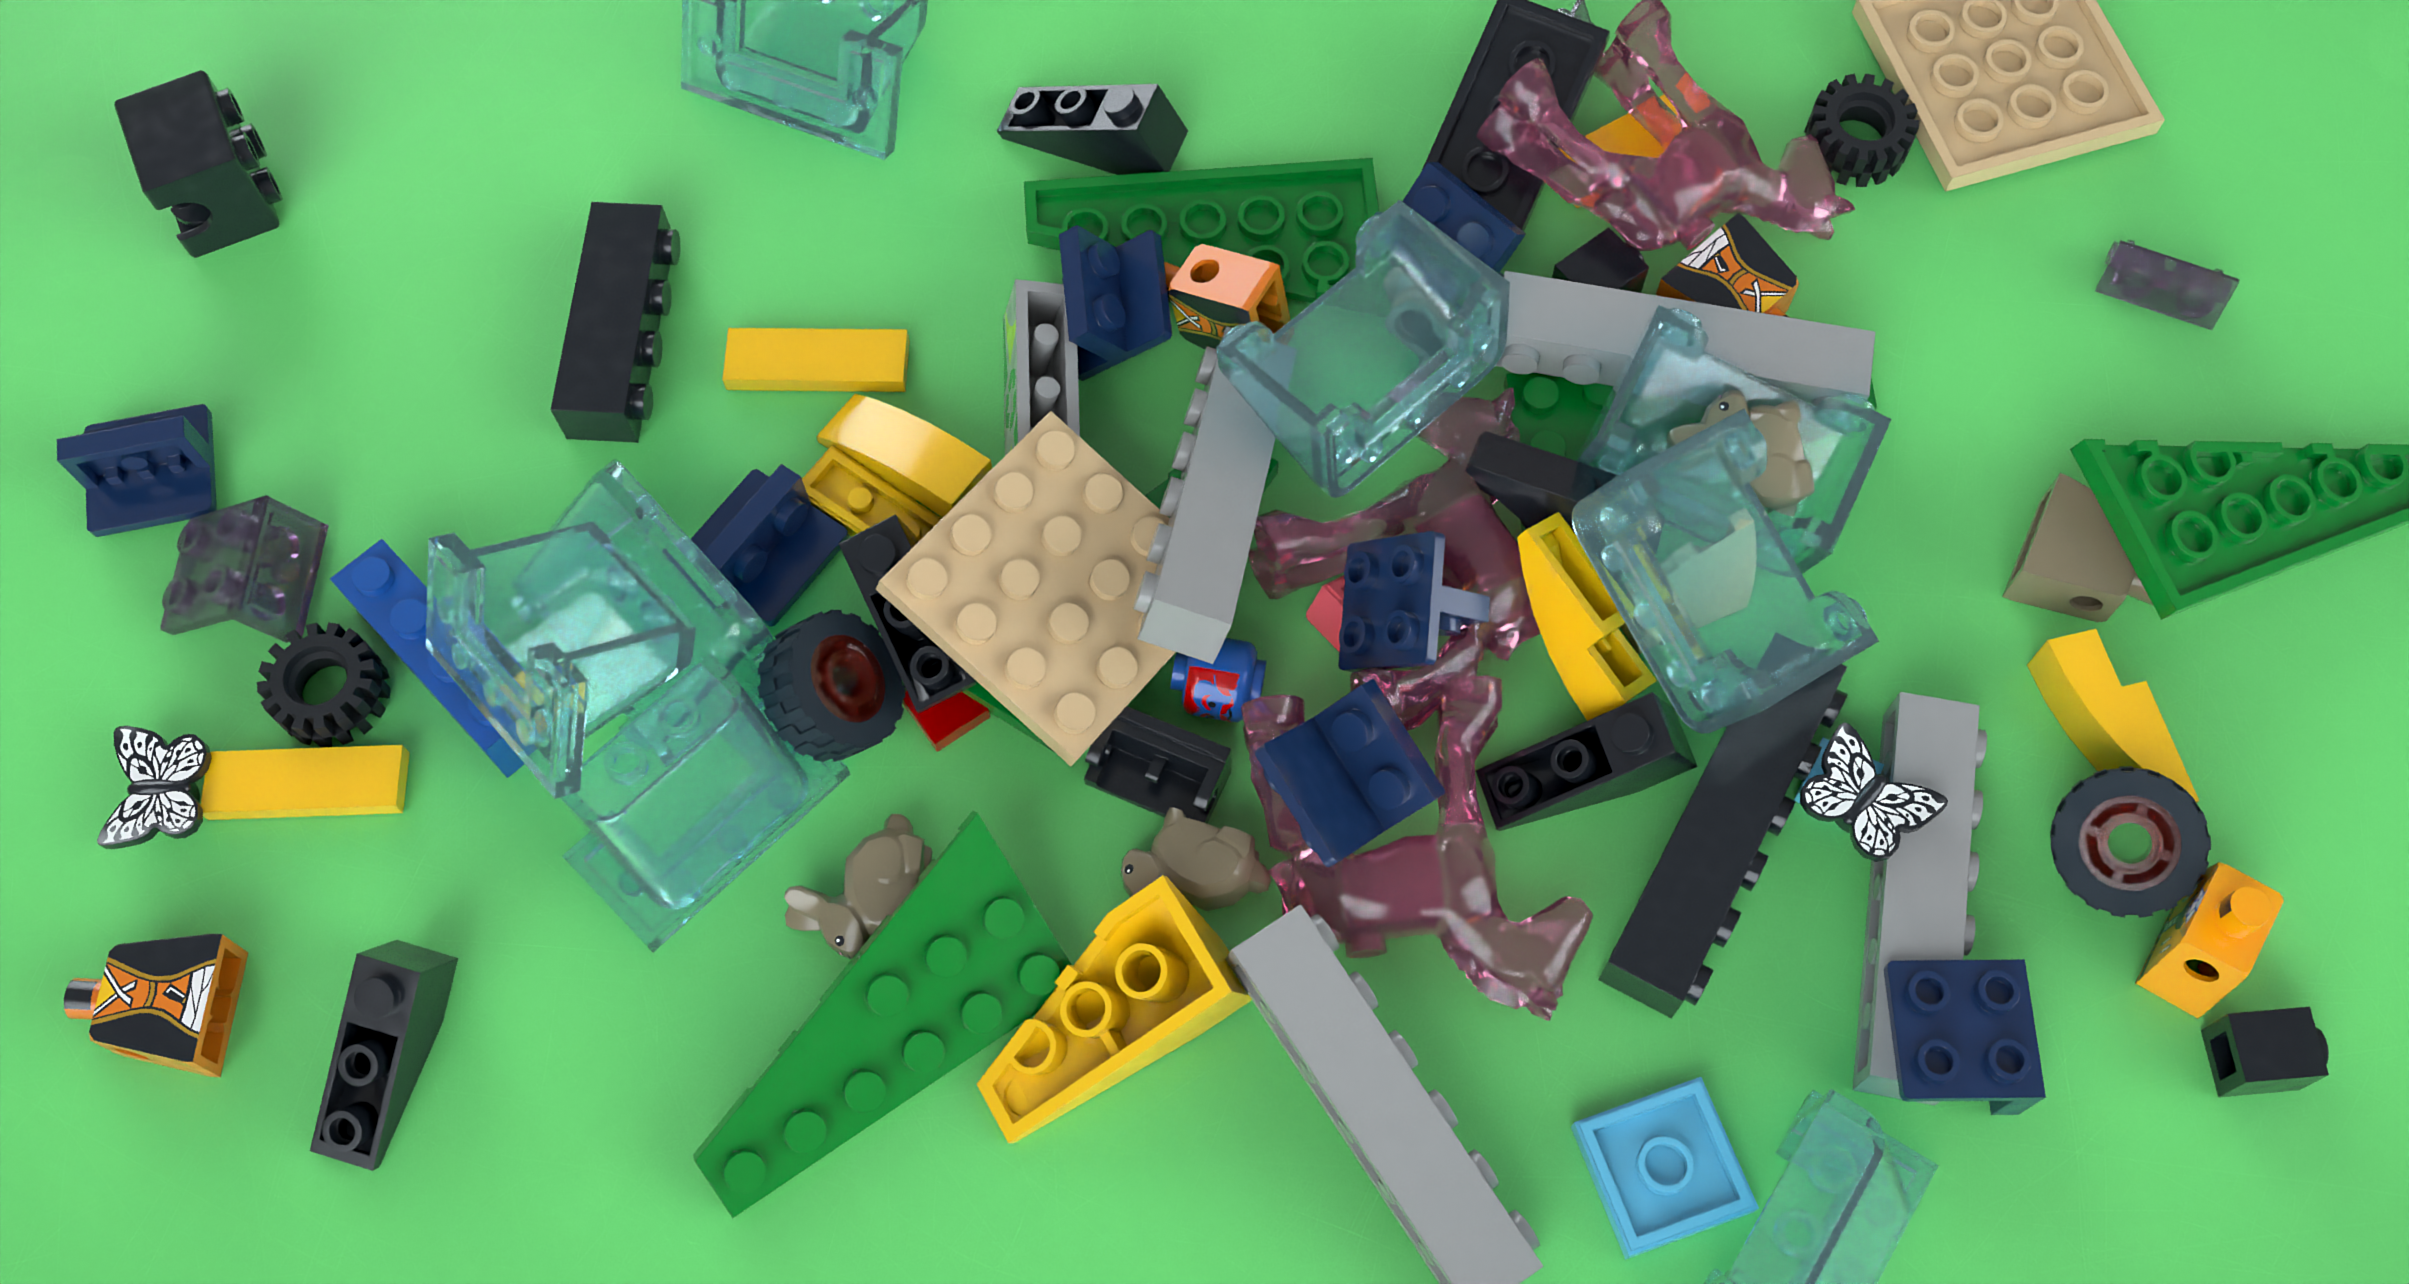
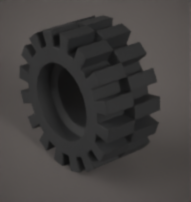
(1870, 105)
(304, 659)

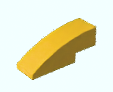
(906, 452)
(1579, 620)
(2101, 717)

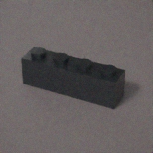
(615, 323)

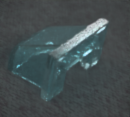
(805, 63)
(551, 639)
(688, 801)
(1835, 1203)

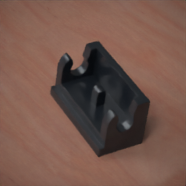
(1158, 766)

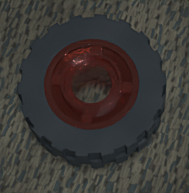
(831, 686)
(2137, 885)

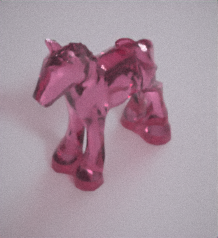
(1706, 157)
(1477, 554)
(1426, 881)

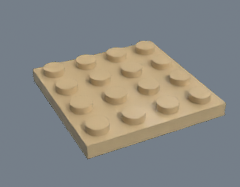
(2008, 81)
(1040, 586)

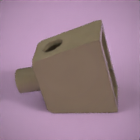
(2073, 558)

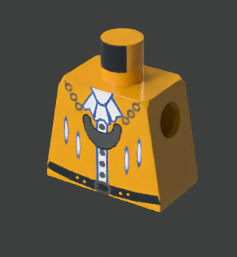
(2218, 924)

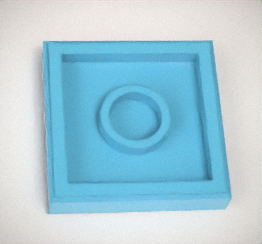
(1663, 1167)

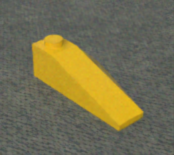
(1128, 1000)

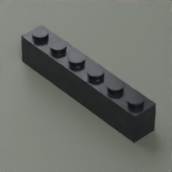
(1718, 848)

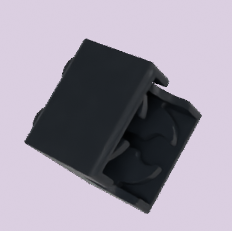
(200, 162)

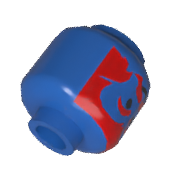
(1221, 687)

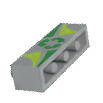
(1038, 360)

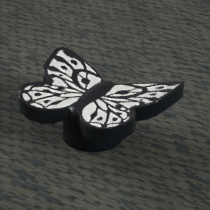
(160, 790)
(1864, 800)

